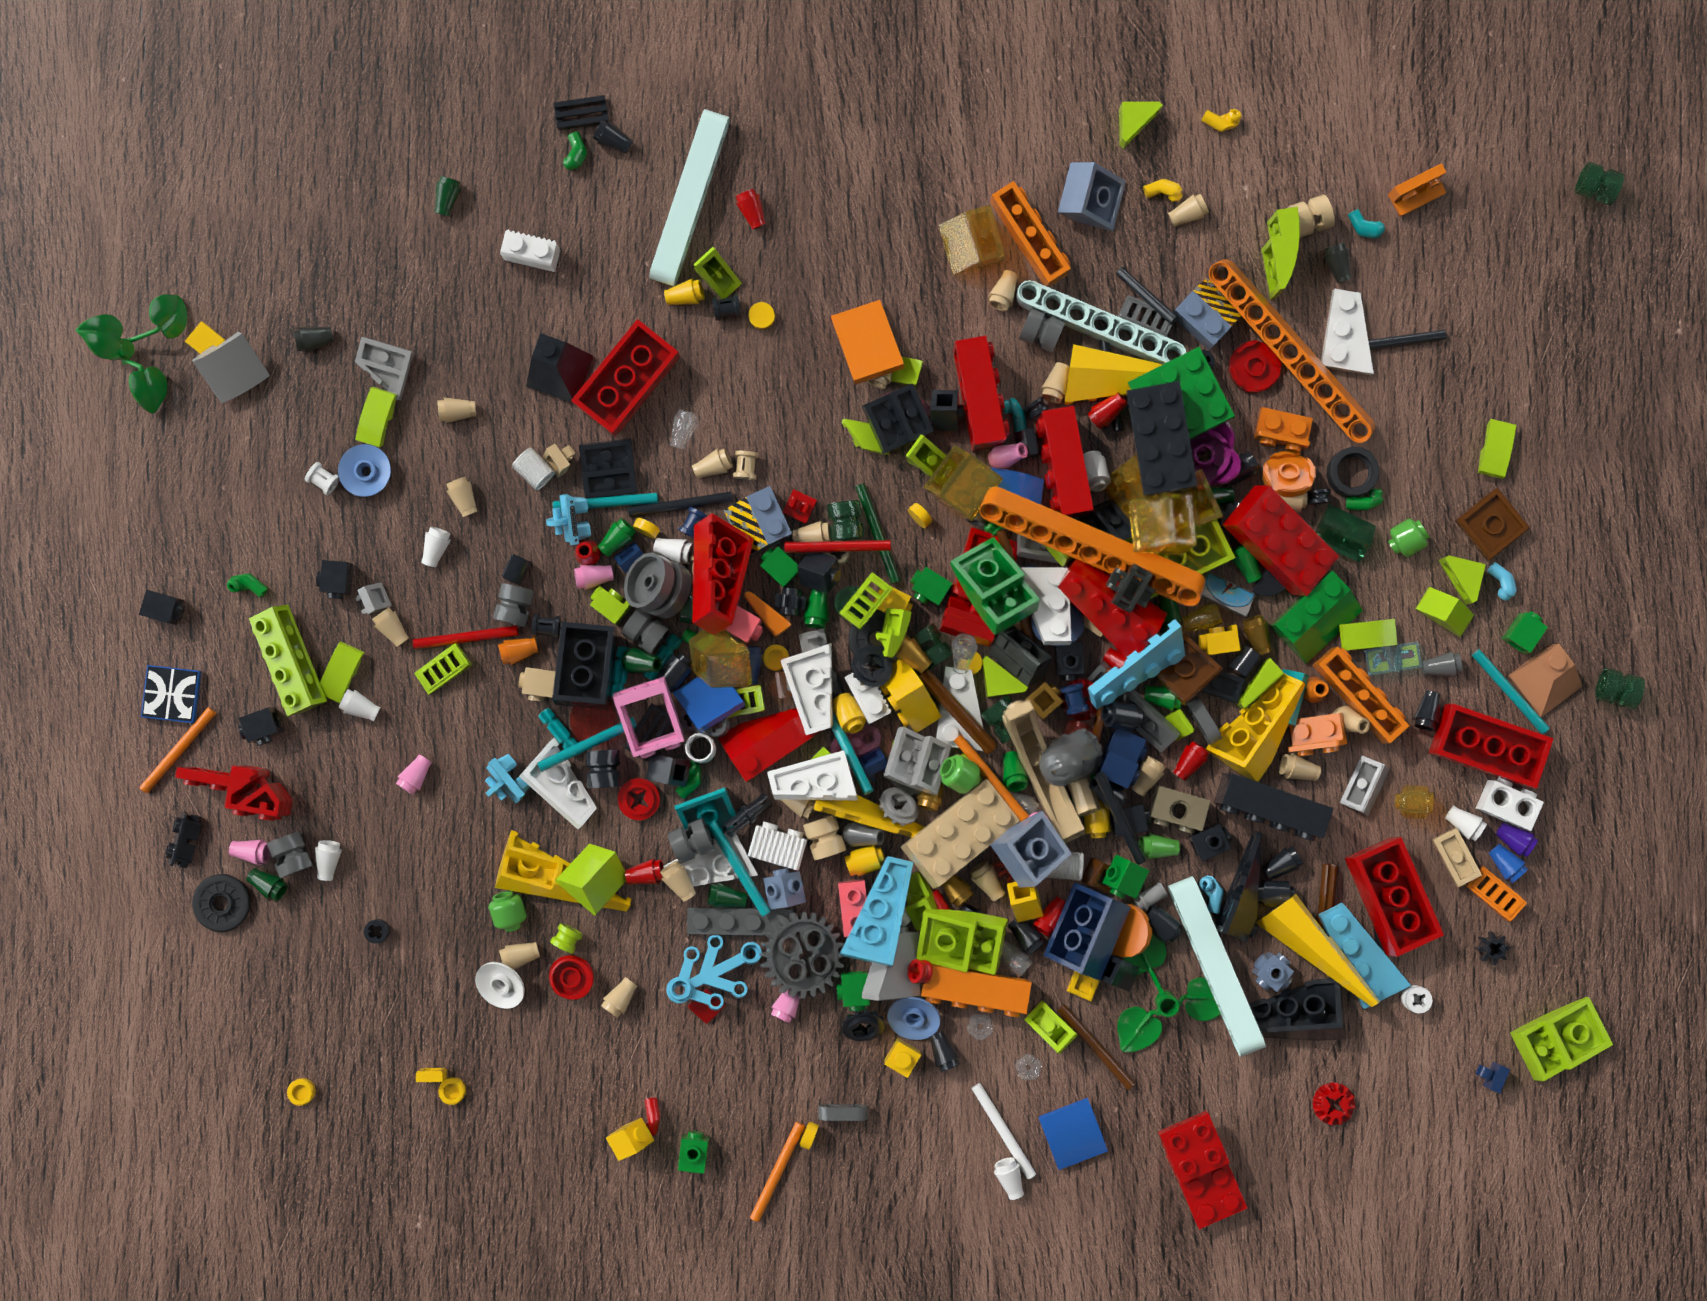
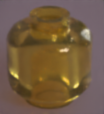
(1415, 801)

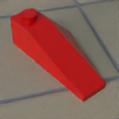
(764, 741)

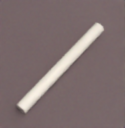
(1003, 1131)

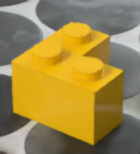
(910, 697)

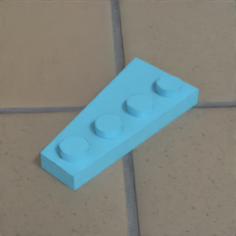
(1140, 666)
(880, 919)
(1363, 953)

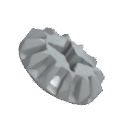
(897, 797)

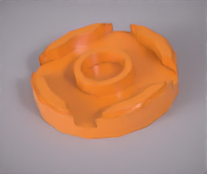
(1289, 473)
(1134, 934)

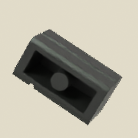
(1020, 656)

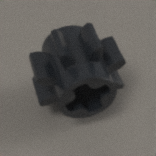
(790, 601)
(1485, 950)

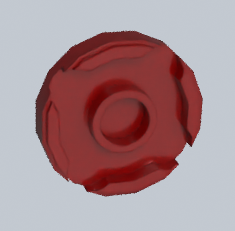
(1254, 367)

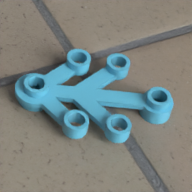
(710, 975)

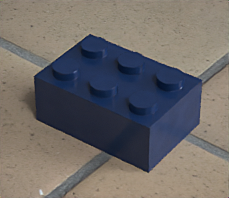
(1087, 931)

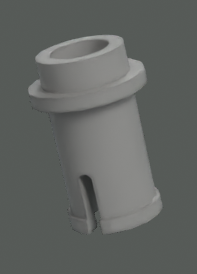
(1150, 897)

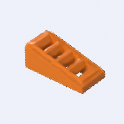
(773, 620)
(1513, 909)

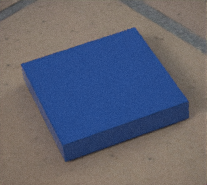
(707, 704)

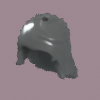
(1071, 757)

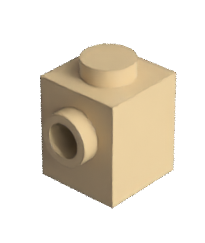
(537, 683)

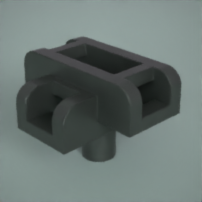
(1129, 585)

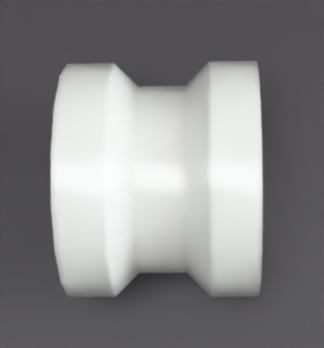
(1412, 995)

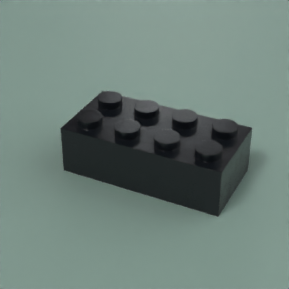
(1162, 439)
(1271, 804)

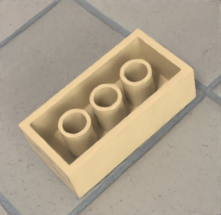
(960, 834)

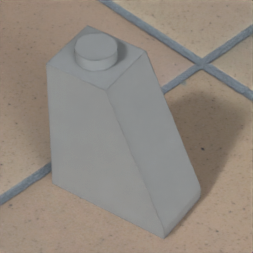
(893, 982)

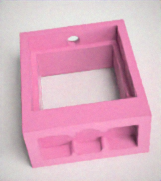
(640, 692)

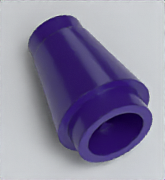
(1517, 839)

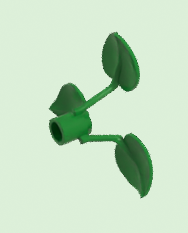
(103, 338)
(1140, 1029)

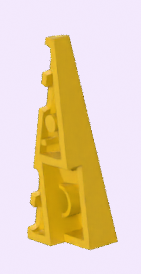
(1102, 374)
(866, 813)
(534, 872)
(1301, 932)

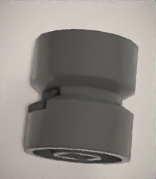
(1041, 330)
(513, 604)
(645, 630)
(690, 841)
(289, 854)

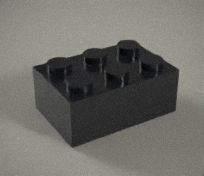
(584, 665)

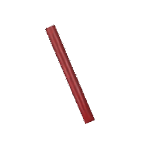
(837, 546)
(464, 637)

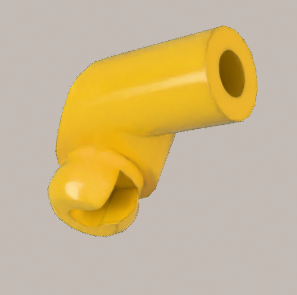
(1223, 122)
(1166, 187)

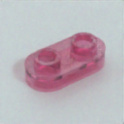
(856, 740)

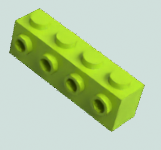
(287, 660)

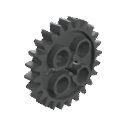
(779, 961)

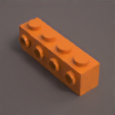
(1030, 235)
(1358, 693)
(978, 989)

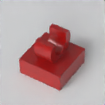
(799, 506)

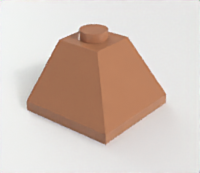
(1547, 679)

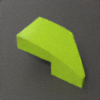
(862, 435)
(894, 630)

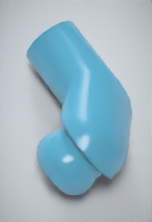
(1506, 580)
(1214, 892)

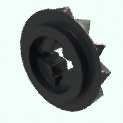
(876, 656)
(856, 1031)

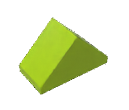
(1134, 117)
(717, 274)
(1465, 576)
(1445, 610)
(998, 680)

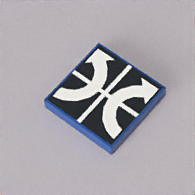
(171, 694)

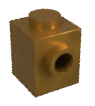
(1044, 699)

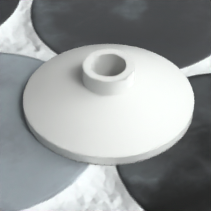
(499, 985)

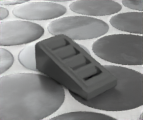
(1149, 310)

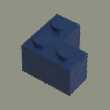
(1121, 757)

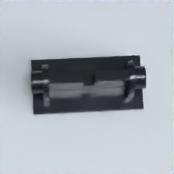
(179, 849)

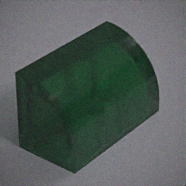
(1345, 532)

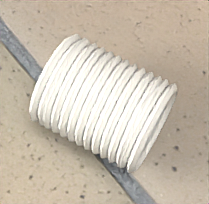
(533, 469)
(688, 745)
(1070, 868)

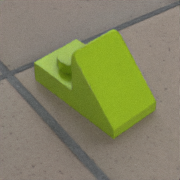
(925, 455)
(1051, 1027)

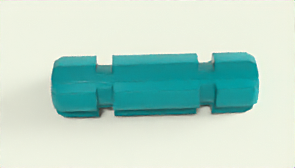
(665, 653)
(619, 673)
(556, 728)

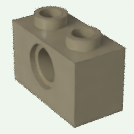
(1195, 809)

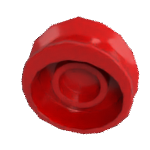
(571, 977)

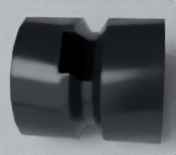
(603, 768)

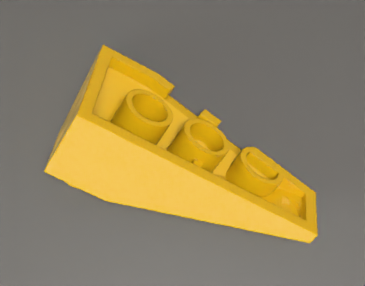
(1255, 735)

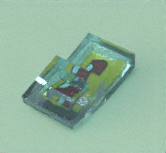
(1393, 658)

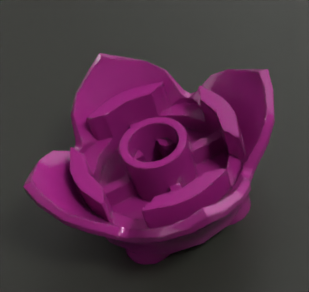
(1223, 461)

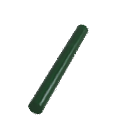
(877, 532)

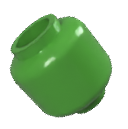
(1408, 537)
(960, 774)
(507, 911)

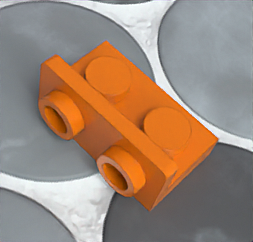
(1418, 190)
(1283, 428)
(1318, 732)

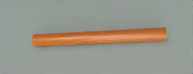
(177, 750)
(987, 773)
(777, 1171)

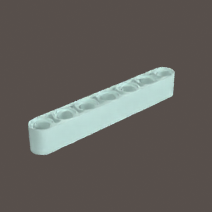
(689, 197)
(1091, 314)
(1216, 966)

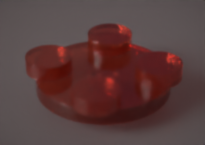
(589, 721)

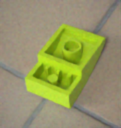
(1281, 249)
(962, 940)
(1561, 1039)

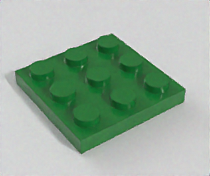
(1201, 393)

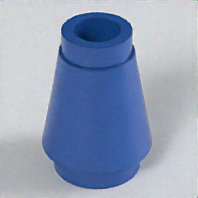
(1508, 863)

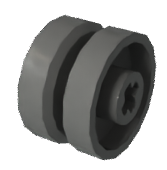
(657, 585)

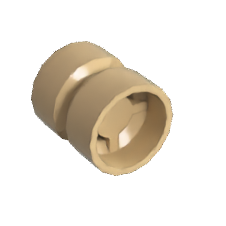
(1315, 215)
(824, 837)

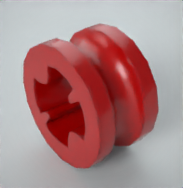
(920, 971)

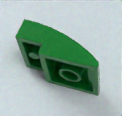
(995, 585)

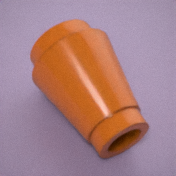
(517, 650)
(1310, 691)

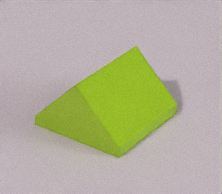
(593, 877)

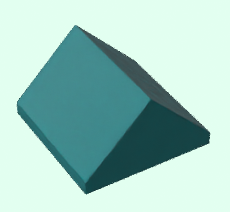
(711, 807)

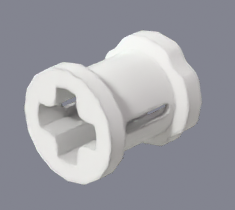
(322, 478)

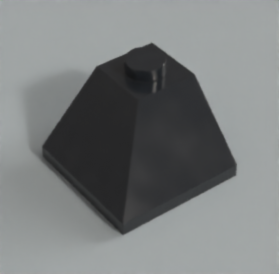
(557, 368)

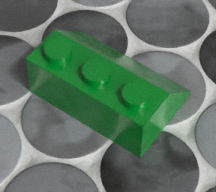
(1316, 618)

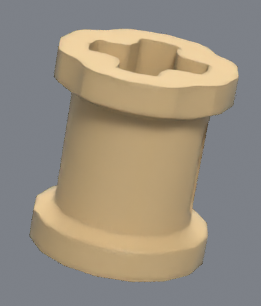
(745, 465)

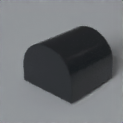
(1029, 438)
(516, 569)
(1244, 661)

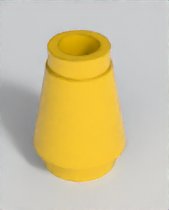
(685, 293)

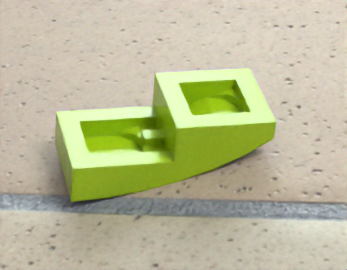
(375, 416)
(1497, 449)
(1368, 634)
(340, 671)
(919, 898)

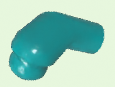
(1365, 228)
(1018, 415)

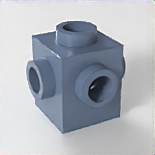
(784, 889)
(1263, 967)

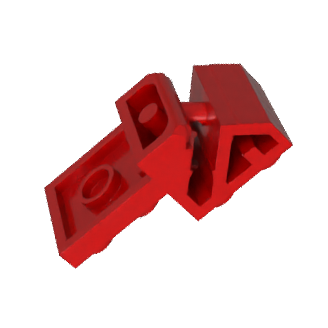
(959, 613)
(243, 794)
(1202, 1169)

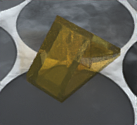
(1203, 502)

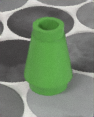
(1158, 846)

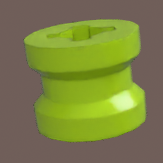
(566, 938)

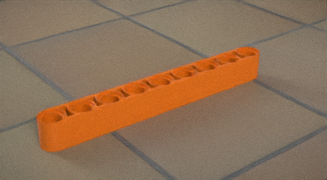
(1294, 364)
(1089, 544)

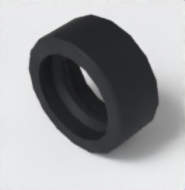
(1372, 466)

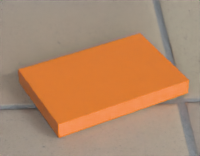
(867, 342)

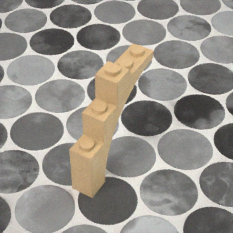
(1030, 745)

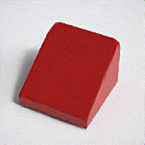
(702, 1010)

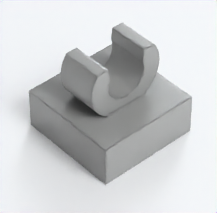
(374, 598)
(812, 640)

